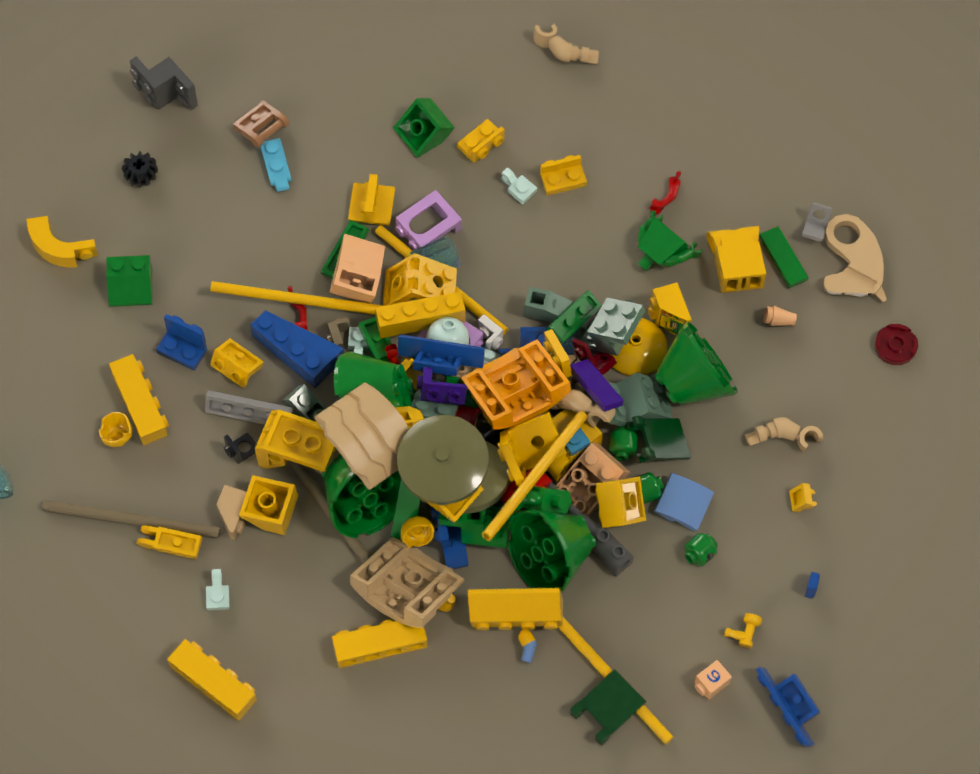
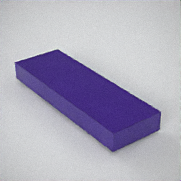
(596, 385)

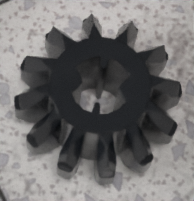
(139, 169)

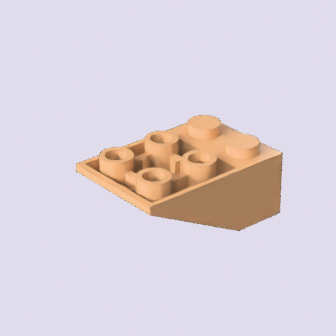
(357, 269)
(592, 467)

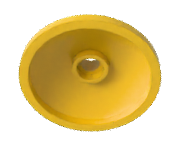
(644, 355)

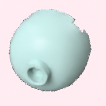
(448, 330)

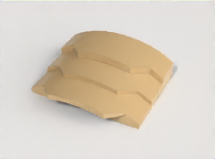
(365, 433)
(404, 583)

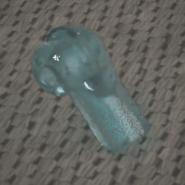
(568, 344)

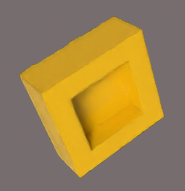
(802, 497)

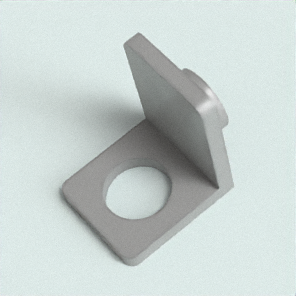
(815, 227)

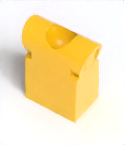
(738, 258)
(563, 463)

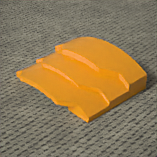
(517, 386)

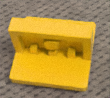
(371, 202)

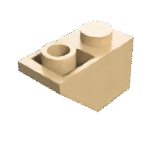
(229, 507)

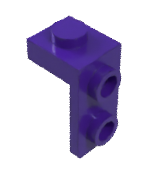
(440, 391)

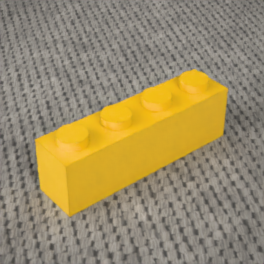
(418, 314)
(138, 399)
(377, 642)
(212, 679)

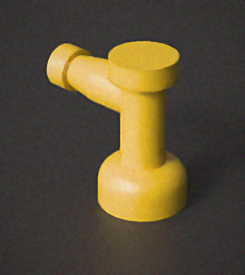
(745, 637)

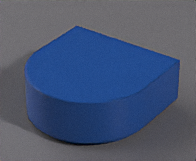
(812, 585)

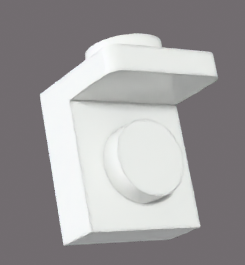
(490, 331)

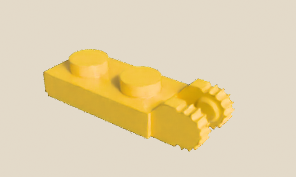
(171, 541)

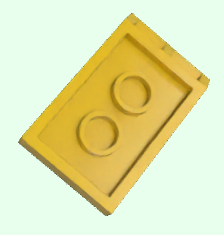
(294, 440)

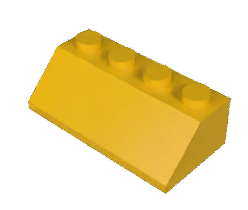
(515, 608)

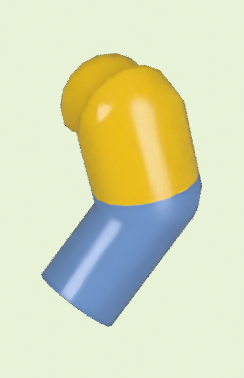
(529, 645)

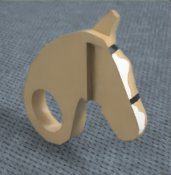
(864, 258)

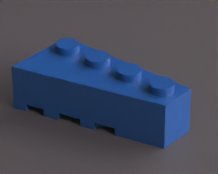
(299, 349)

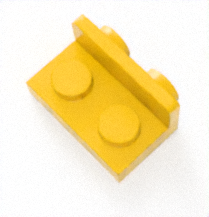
(481, 140)
(562, 174)
(557, 352)
(235, 362)

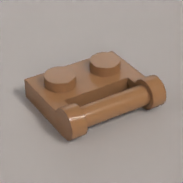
(257, 119)

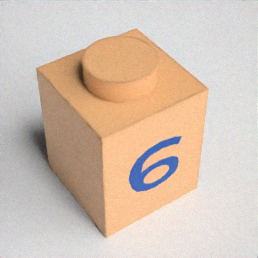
(712, 680)

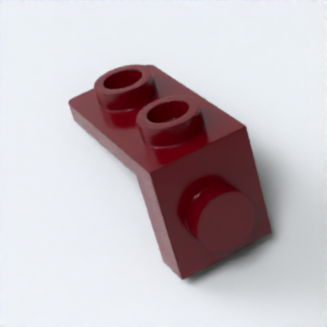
(602, 361)

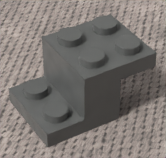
(163, 83)

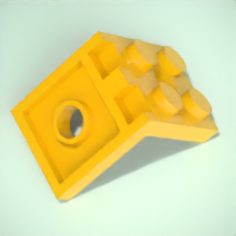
(414, 279)
(519, 452)

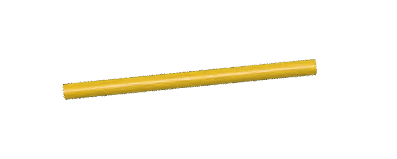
(405, 251)
(296, 298)
(534, 476)
(598, 663)

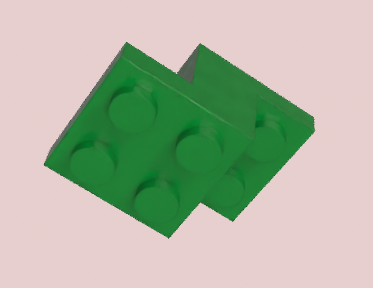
(475, 523)

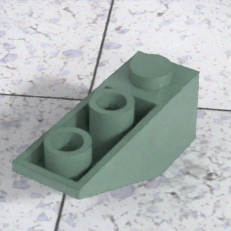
(546, 306)
(304, 403)

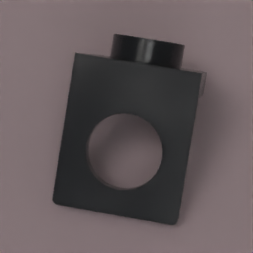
(232, 450)

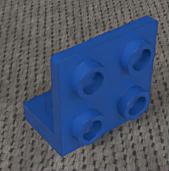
(182, 342)

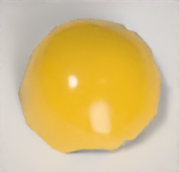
(115, 429)
(417, 531)

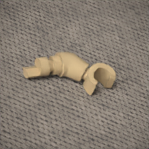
(561, 49)
(578, 401)
(786, 429)

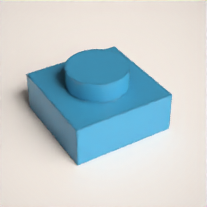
(577, 442)

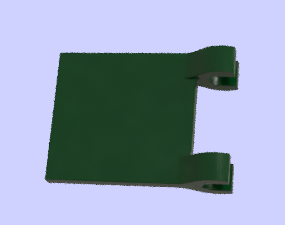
(663, 439)
(610, 704)

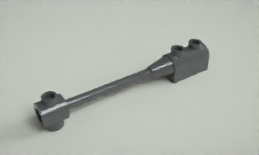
(607, 547)

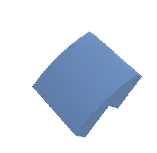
(683, 501)

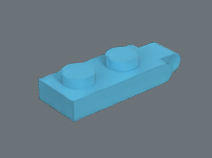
(276, 164)

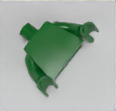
(662, 245)
(546, 499)

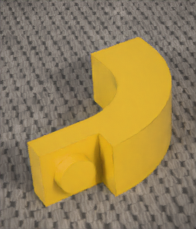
(55, 251)

